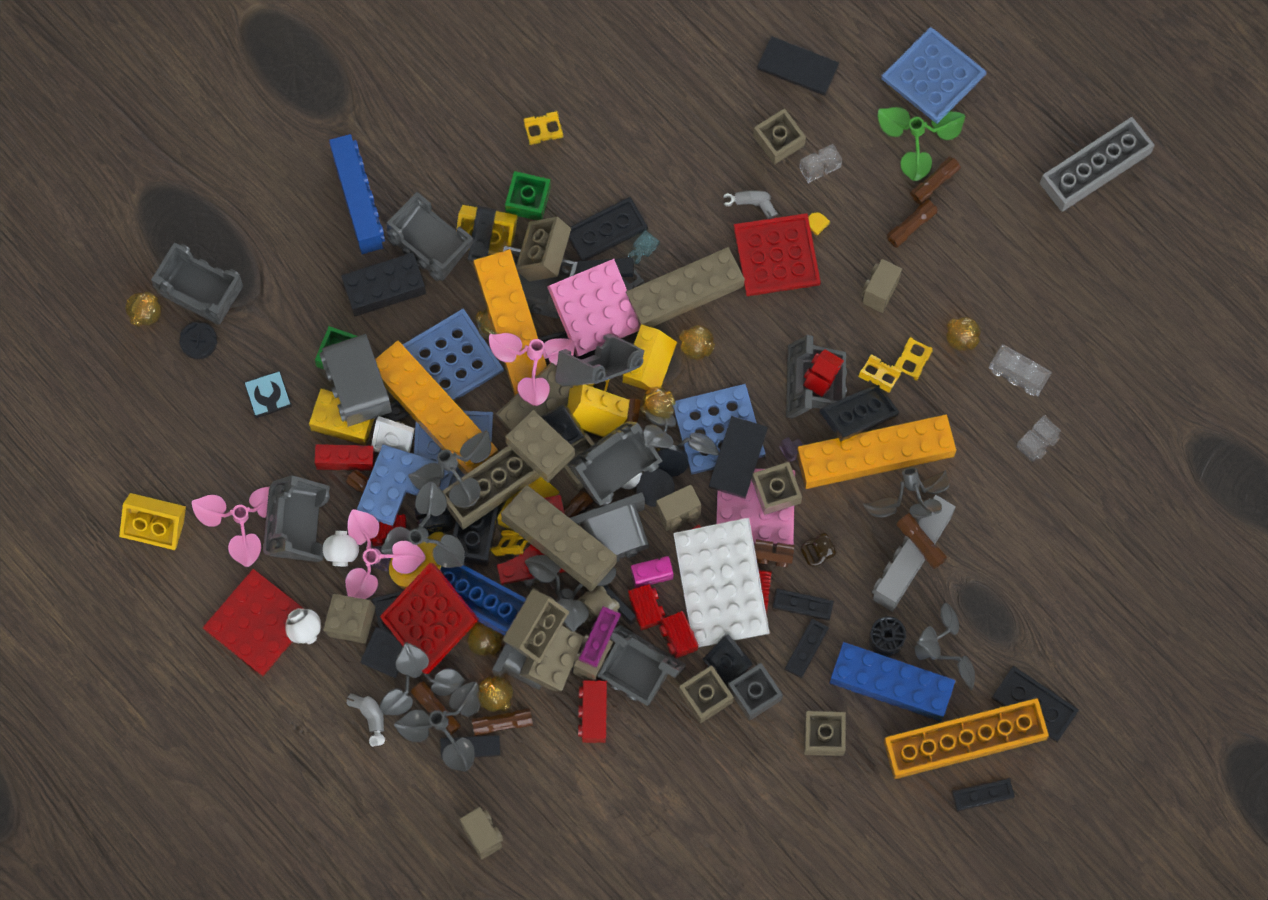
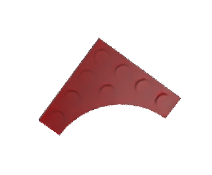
(516, 569)

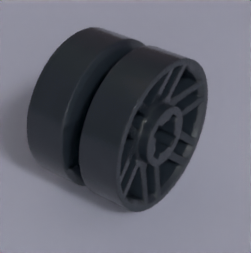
(439, 523)
(883, 627)

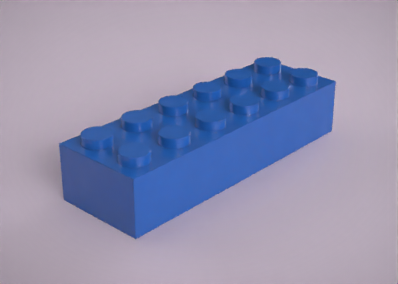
(357, 193)
(488, 600)
(892, 681)

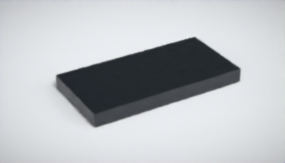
(798, 65)
(606, 229)
(859, 412)
(738, 457)
(1020, 687)

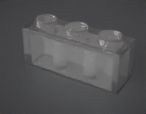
(1020, 370)

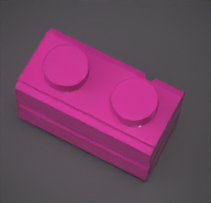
(652, 572)

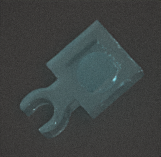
(644, 245)

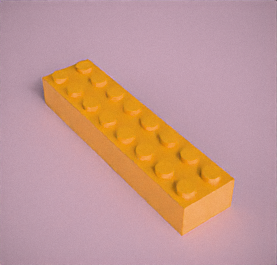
(508, 310)
(428, 403)
(876, 451)
(966, 738)

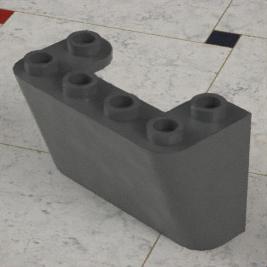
(430, 238)
(536, 291)

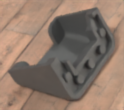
(610, 360)
(614, 462)
(294, 519)

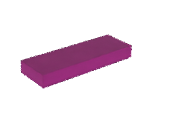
(599, 637)

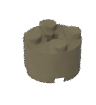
(595, 601)

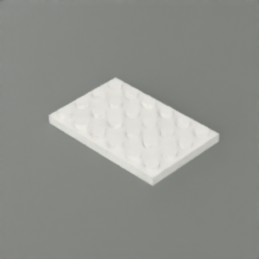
(721, 582)

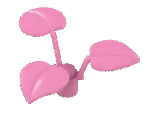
(508, 346)
(210, 511)
(405, 555)

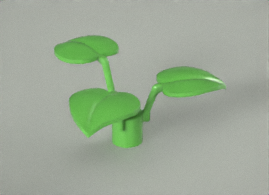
(896, 119)

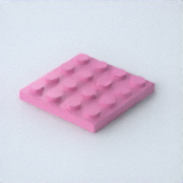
(594, 306)
(770, 527)

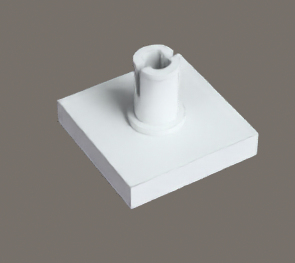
(392, 435)

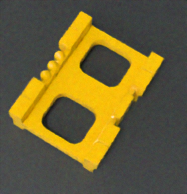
(541, 122)
(919, 361)
(882, 370)
(511, 547)

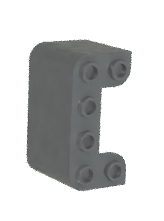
(196, 284)
(355, 380)

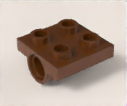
(783, 553)

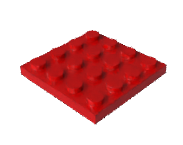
(777, 254)
(430, 615)
(254, 622)

